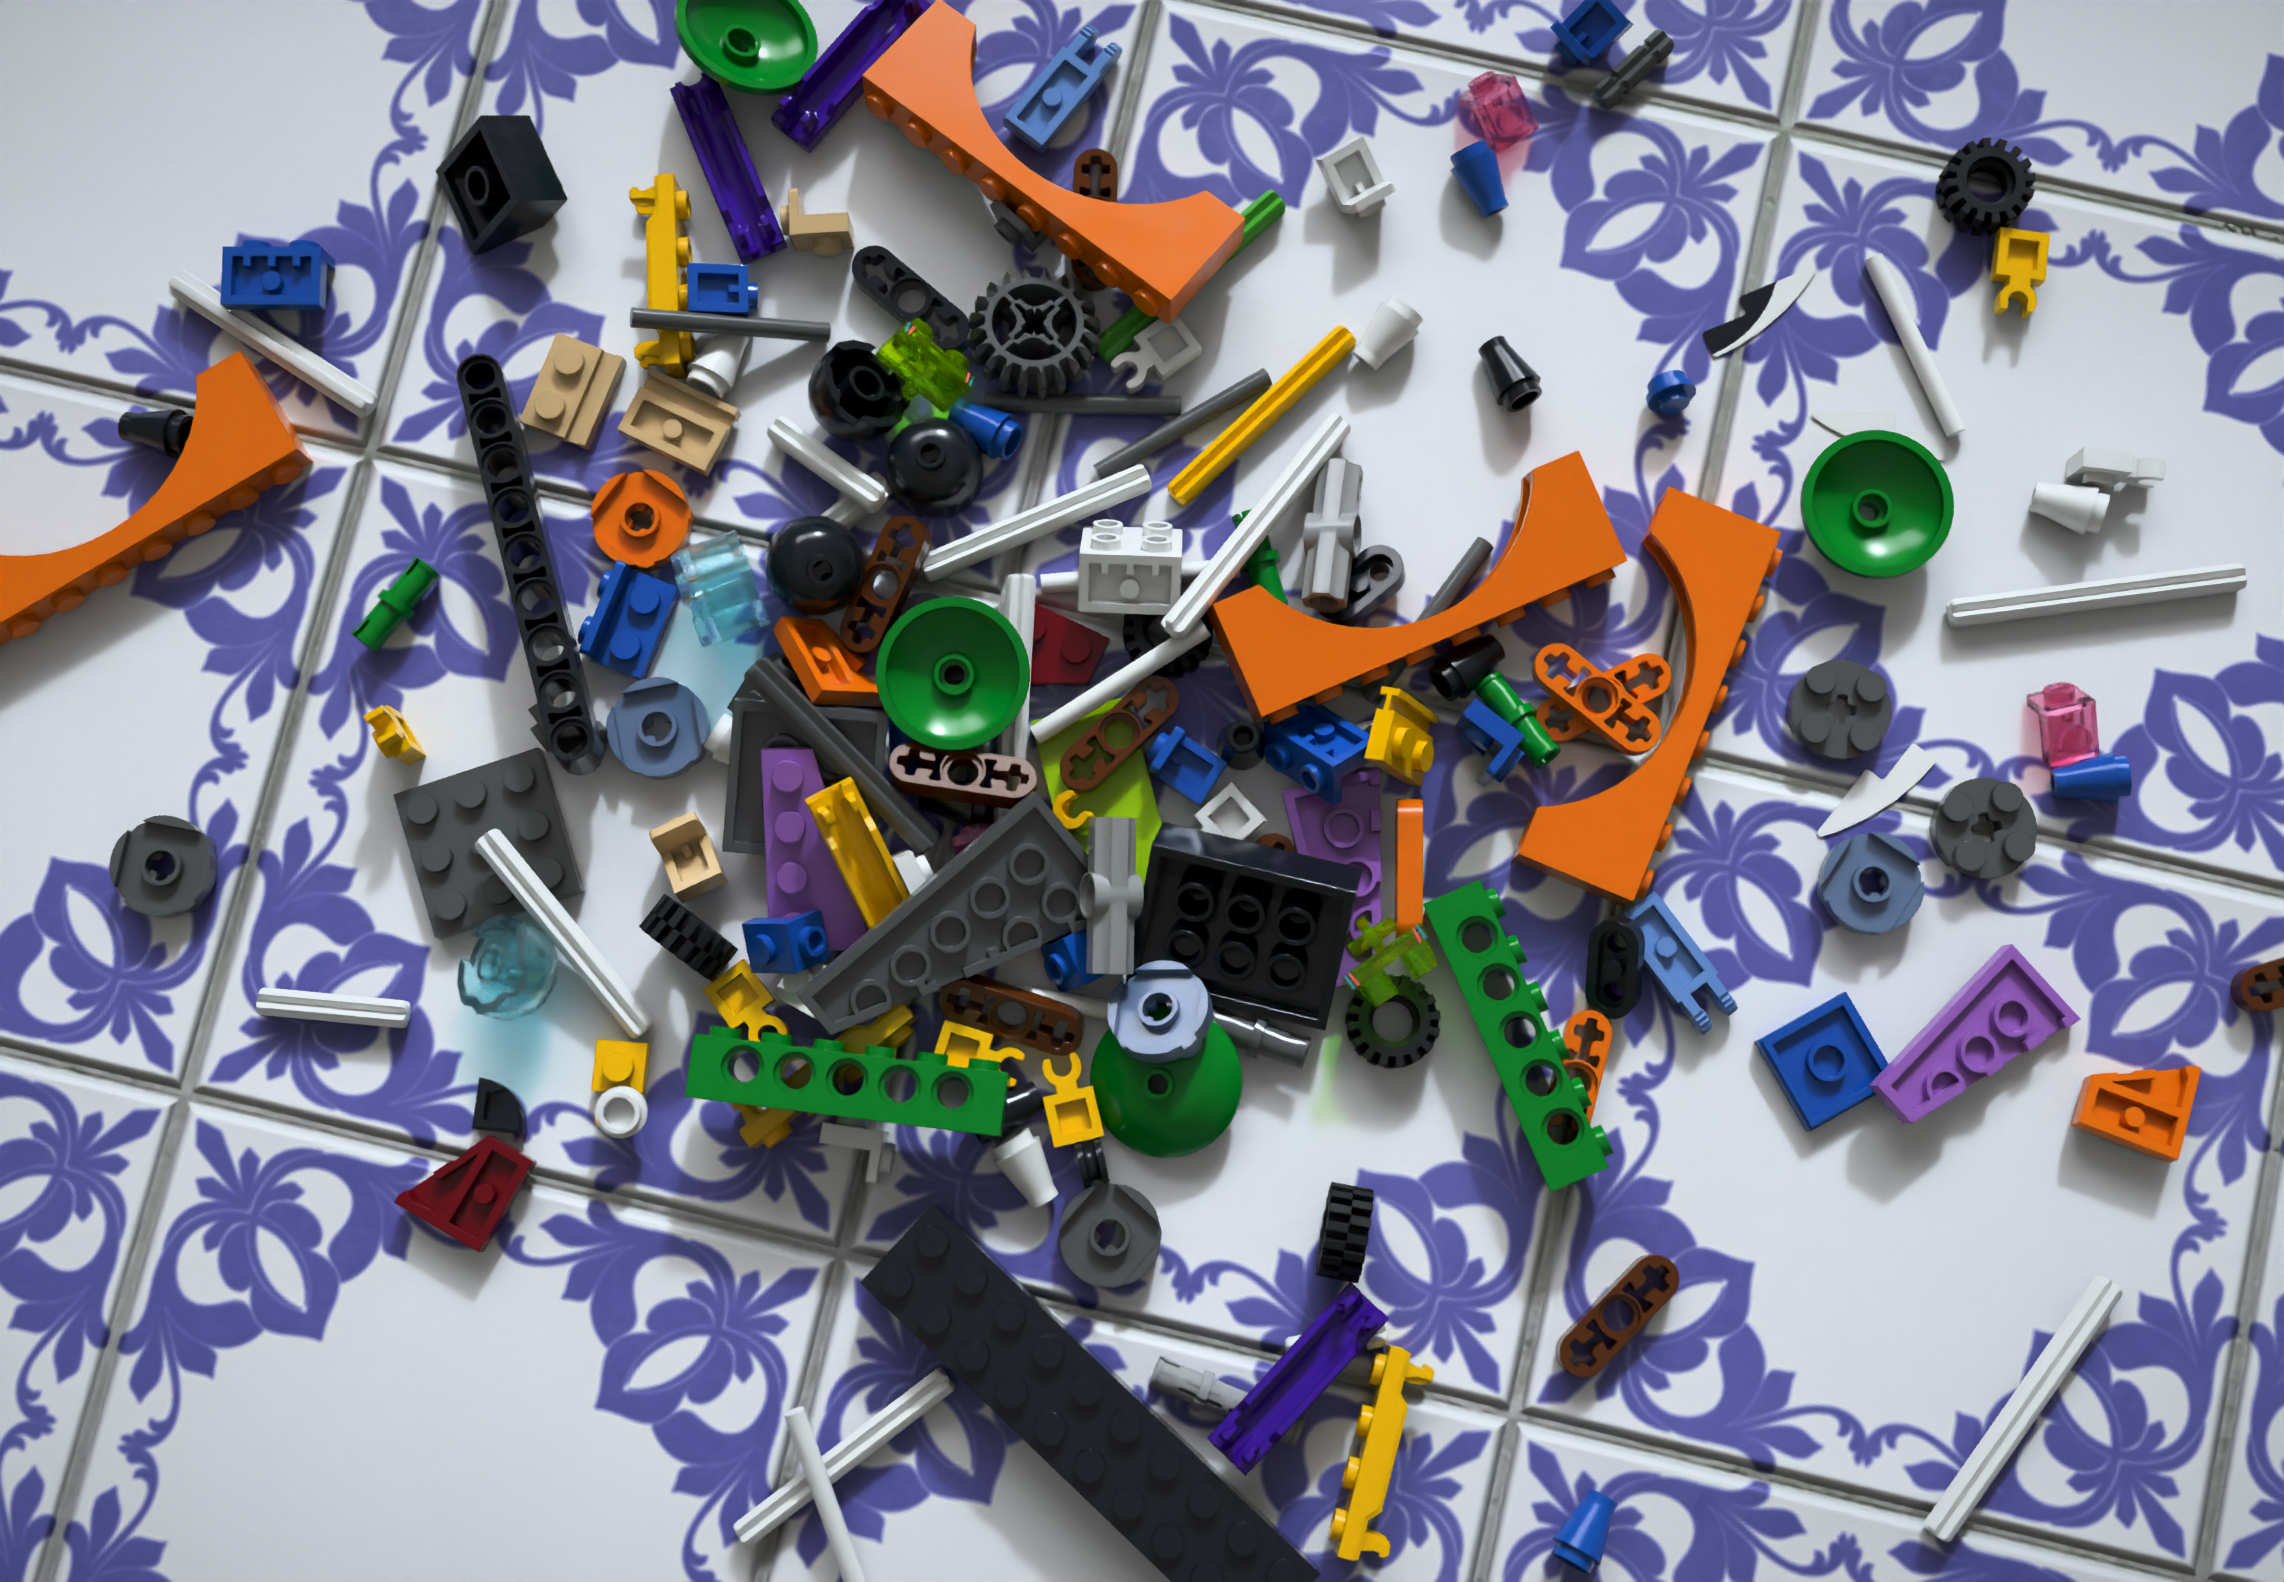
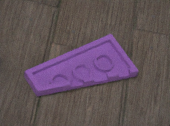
(1344, 835)
(798, 863)
(1979, 1030)

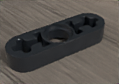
(893, 268)

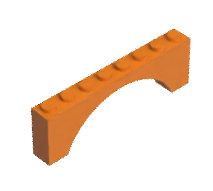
(1147, 250)
(232, 455)
(1715, 572)
(1291, 657)

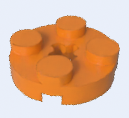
(641, 491)

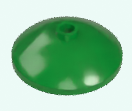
(748, 43)
(1898, 483)
(915, 665)
(1186, 1117)

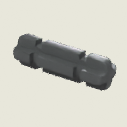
(1633, 69)

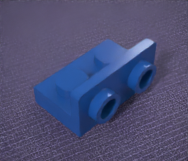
(275, 277)
(628, 621)
(1487, 732)
(1316, 749)

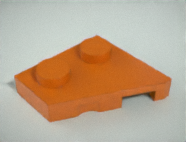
(825, 664)
(2139, 1109)

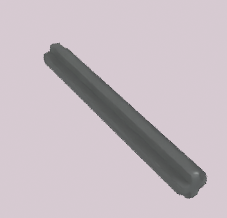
(841, 755)

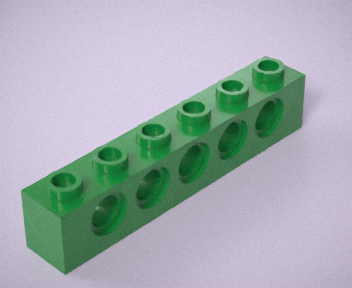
(1451, 918)
(713, 1079)

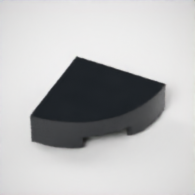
(498, 1109)

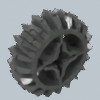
(1034, 359)

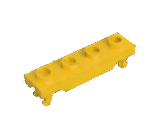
(666, 262)
(857, 850)
(772, 1124)
(1371, 1471)

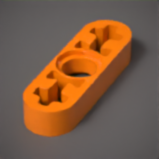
(1628, 672)
(1617, 733)
(1408, 864)
(1595, 1049)

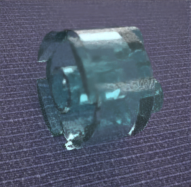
(720, 589)

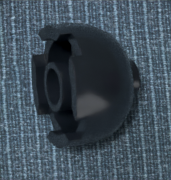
(855, 393)
(934, 468)
(792, 560)

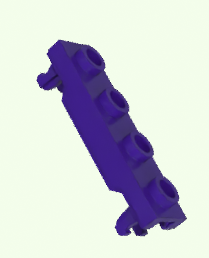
(836, 76)
(728, 169)
(1297, 1379)

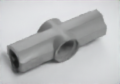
(1332, 536)
(1111, 895)

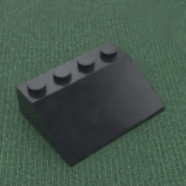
(1248, 921)

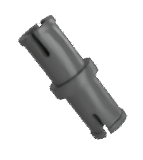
(1263, 1039)

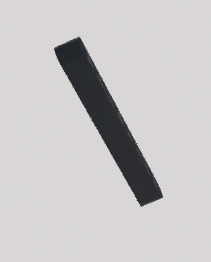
(538, 582)

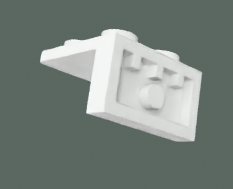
(1129, 568)

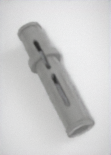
(1206, 1392)

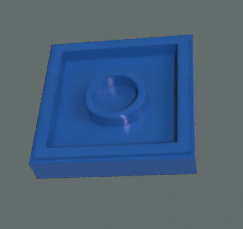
(1823, 1060)

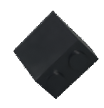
(500, 181)

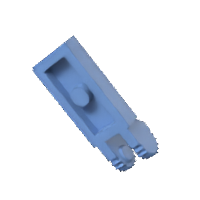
(1060, 91)
(1678, 962)

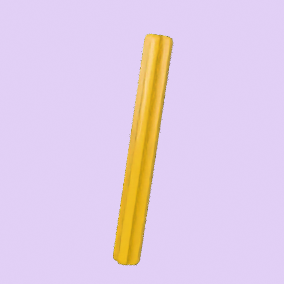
(1261, 415)

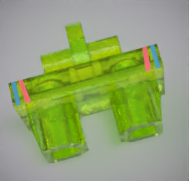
(925, 366)
(1370, 975)

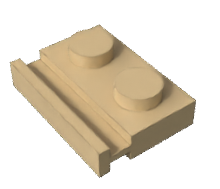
(572, 391)
(679, 422)

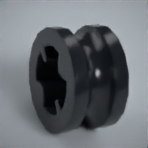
(1092, 1162)

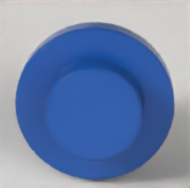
(1670, 392)

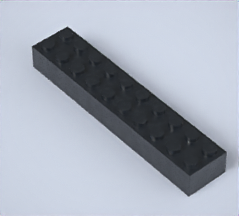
(1077, 1411)

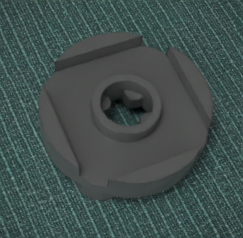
(1862, 692)
(149, 842)
(1968, 853)
(1110, 1265)

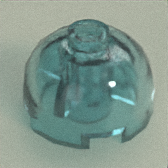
(508, 969)

